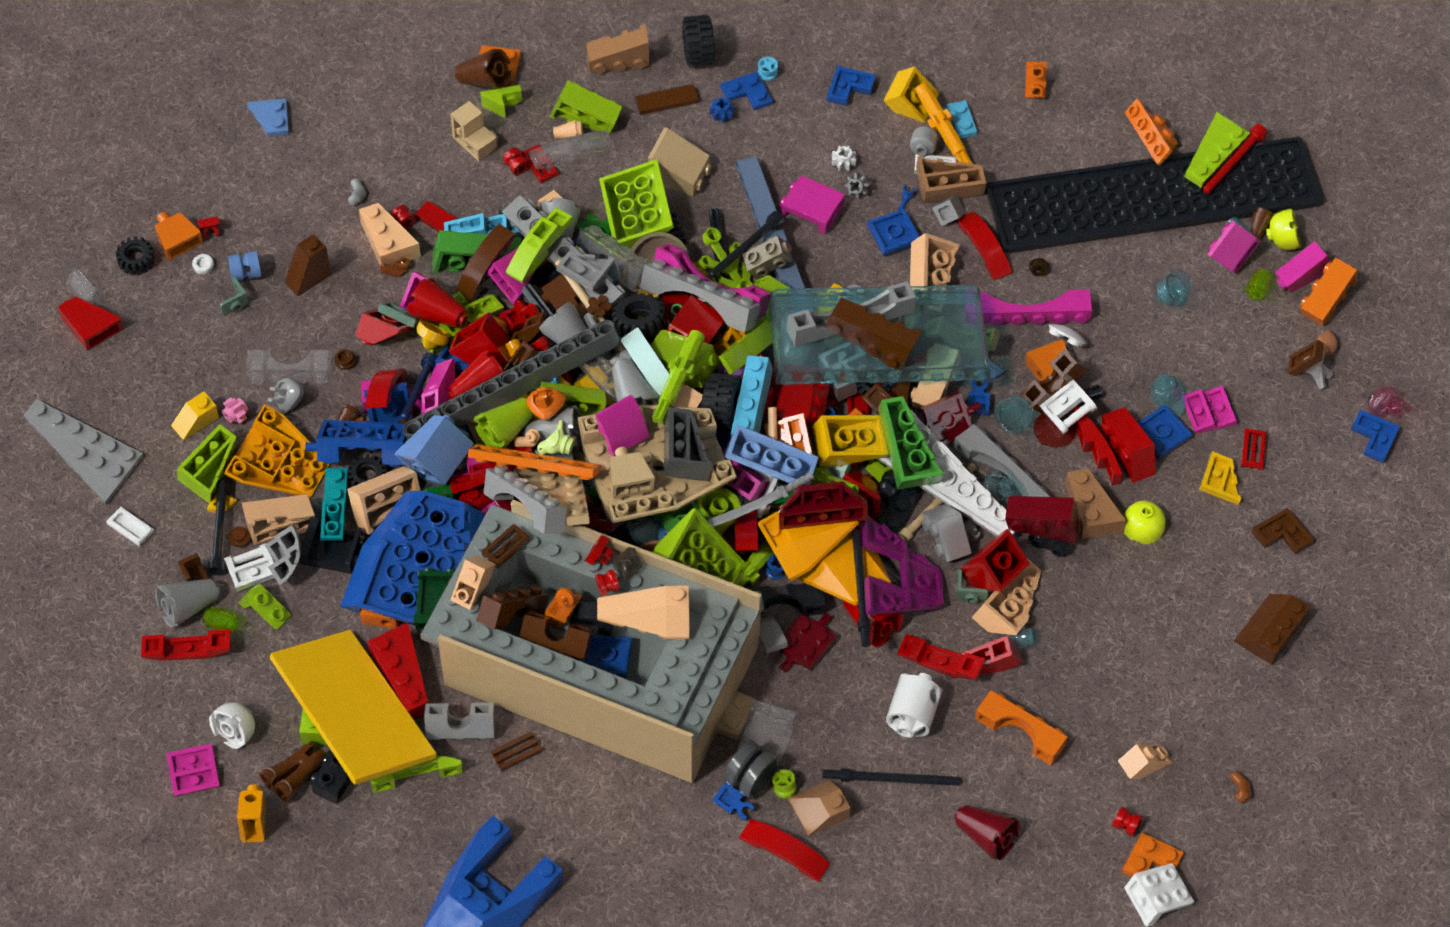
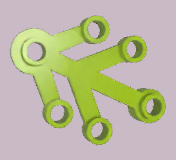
(711, 238)

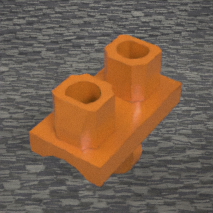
(1035, 79)
(562, 606)

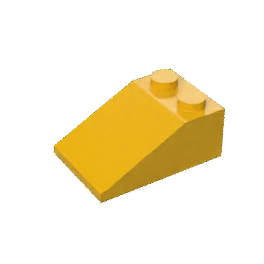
(849, 439)

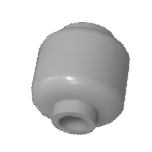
(923, 141)

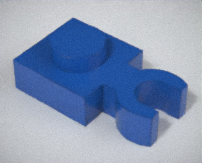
(979, 395)
(730, 800)

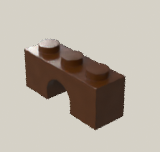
(1066, 368)
(575, 643)

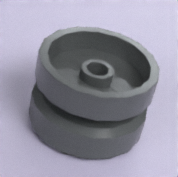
(750, 769)

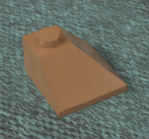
(820, 807)

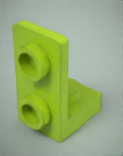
(265, 606)

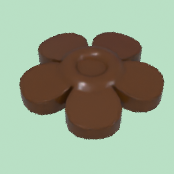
(599, 306)

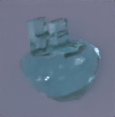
(999, 485)
(643, 529)

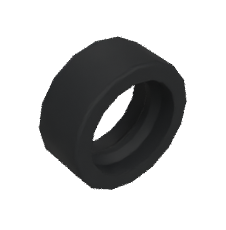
(586, 615)

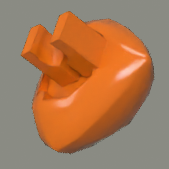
(545, 402)

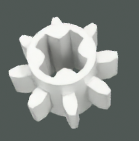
(843, 158)

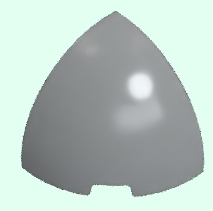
(285, 551)

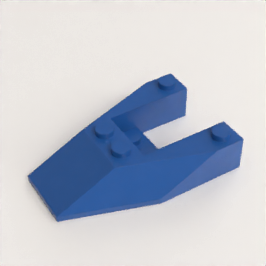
(476, 899)

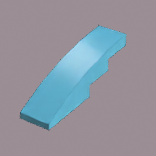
(479, 224)

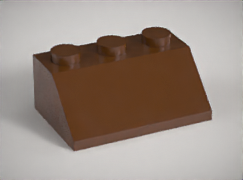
(1273, 626)

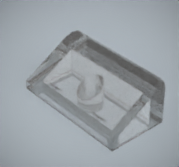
(82, 287)

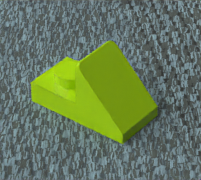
(496, 99)

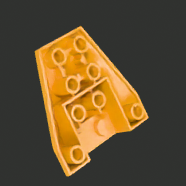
(276, 457)
(801, 547)
(837, 571)

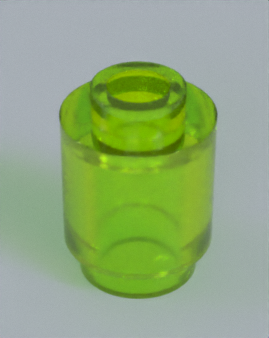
(1258, 284)
(220, 619)

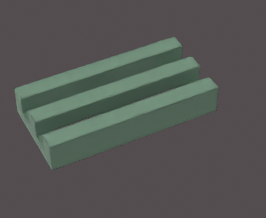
(398, 313)

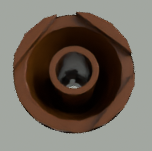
(485, 70)

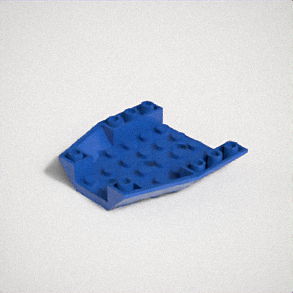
(389, 556)

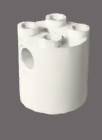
(914, 705)

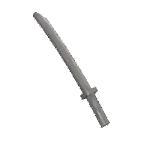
(782, 491)

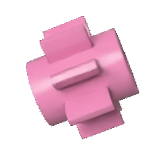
(235, 410)

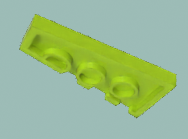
(1217, 146)

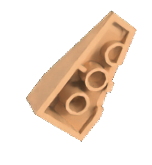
(652, 610)
(1008, 610)

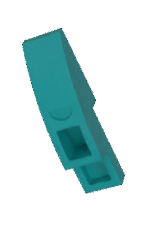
(334, 504)

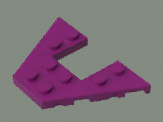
(920, 579)

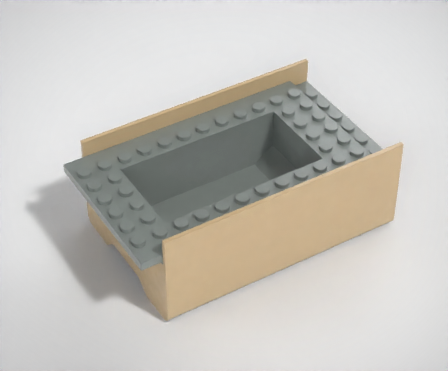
(674, 688)

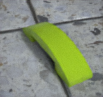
(446, 765)

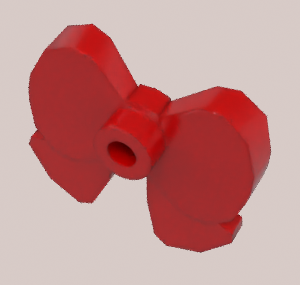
(525, 311)

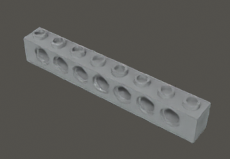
(517, 215)

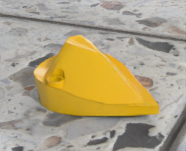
(432, 334)

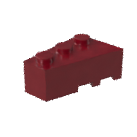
(1044, 517)

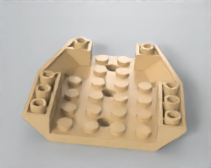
(668, 492)

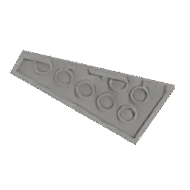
(90, 453)

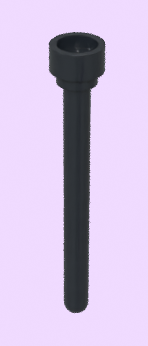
(774, 221)
(216, 565)

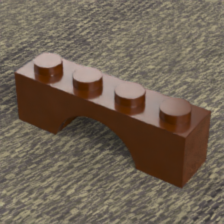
(500, 607)

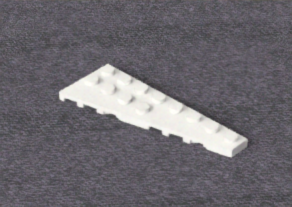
(960, 487)

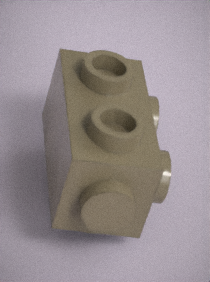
(767, 256)

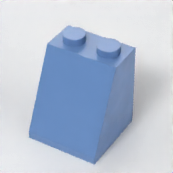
(435, 449)

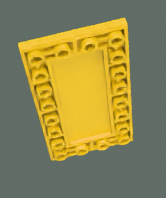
(352, 706)

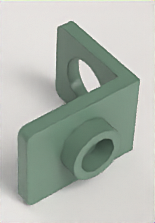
(237, 302)
(968, 595)

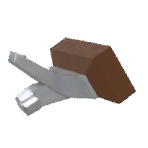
(1310, 361)

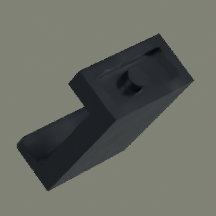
(331, 554)

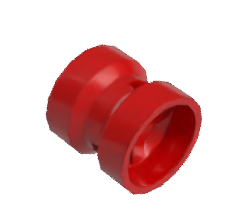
(516, 161)
(1127, 821)

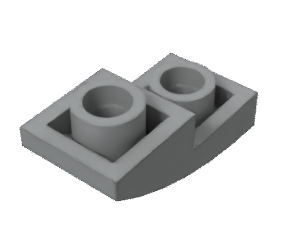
(771, 635)

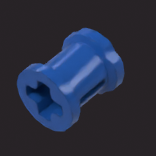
(774, 569)

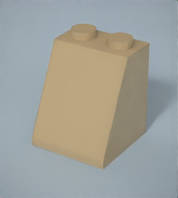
(680, 162)

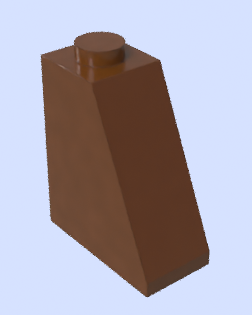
(308, 265)

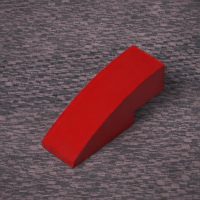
(746, 532)

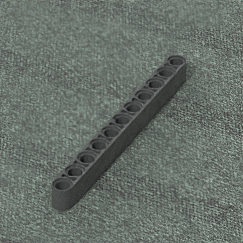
(523, 377)

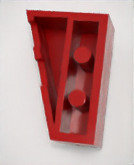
(1130, 444)

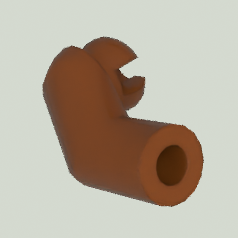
(396, 269)
(1243, 786)

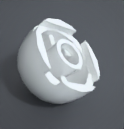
(233, 720)

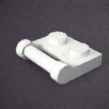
(1063, 402)
(252, 572)

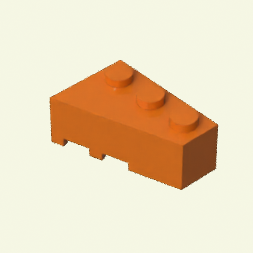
(1328, 291)

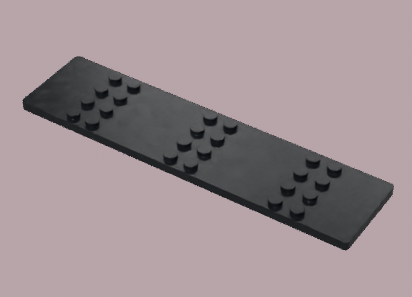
(1147, 196)

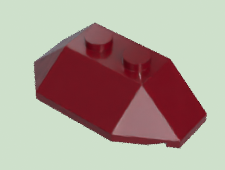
(822, 505)

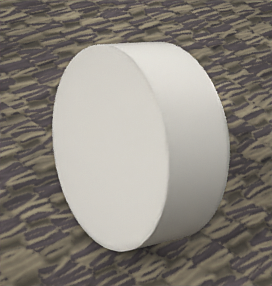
(203, 264)

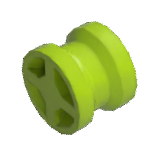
(787, 779)

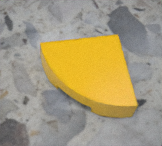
(230, 502)

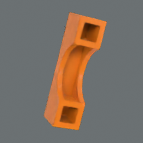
(998, 712)

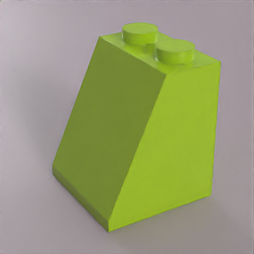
(668, 346)

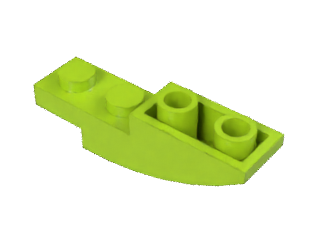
(536, 244)

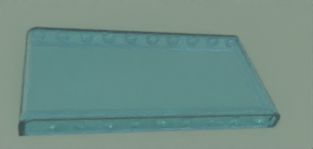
(947, 349)

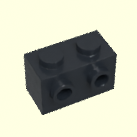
(330, 780)

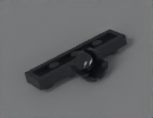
(898, 503)

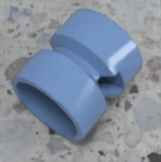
(238, 262)

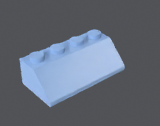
(769, 455)

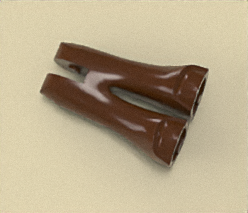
(291, 773)

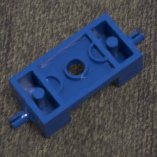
(342, 434)

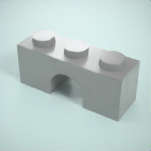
(442, 725)

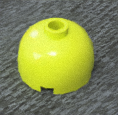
(1284, 230)
(1144, 522)

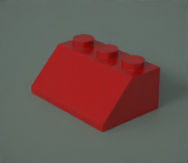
(800, 399)

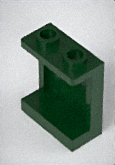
(430, 589)

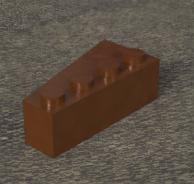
(559, 293)
(872, 332)

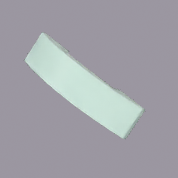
(646, 360)

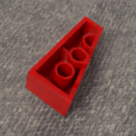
(399, 665)

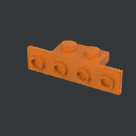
(1152, 131)

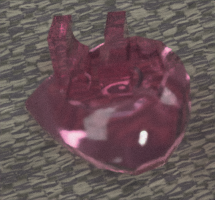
(1384, 400)

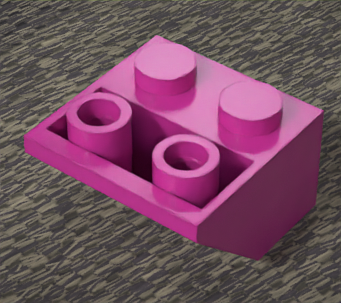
(1233, 247)

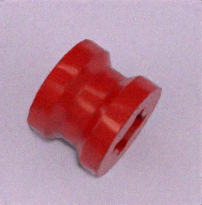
(403, 217)
(607, 582)

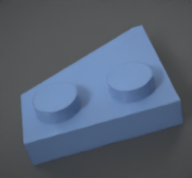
(271, 115)

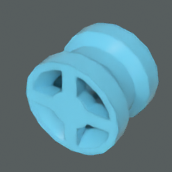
(770, 64)

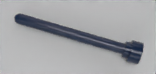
(428, 365)

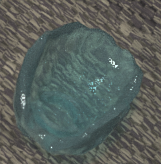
(1013, 409)

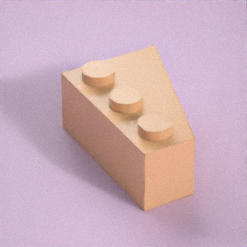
(377, 496)

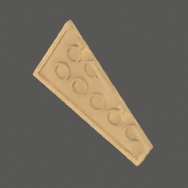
(566, 489)

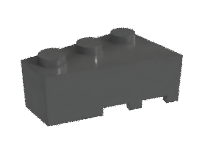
(683, 448)

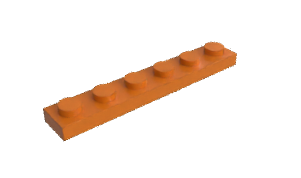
(528, 460)

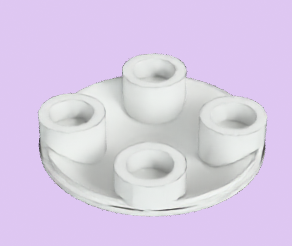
(1062, 330)

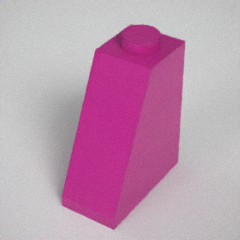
(1303, 268)
(509, 286)

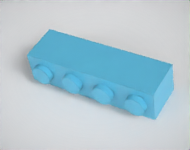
(753, 393)

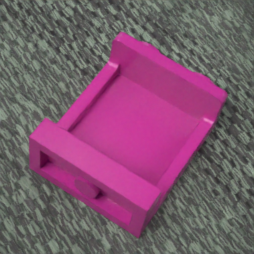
(813, 202)

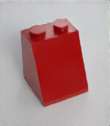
(699, 317)
(481, 335)
(995, 563)

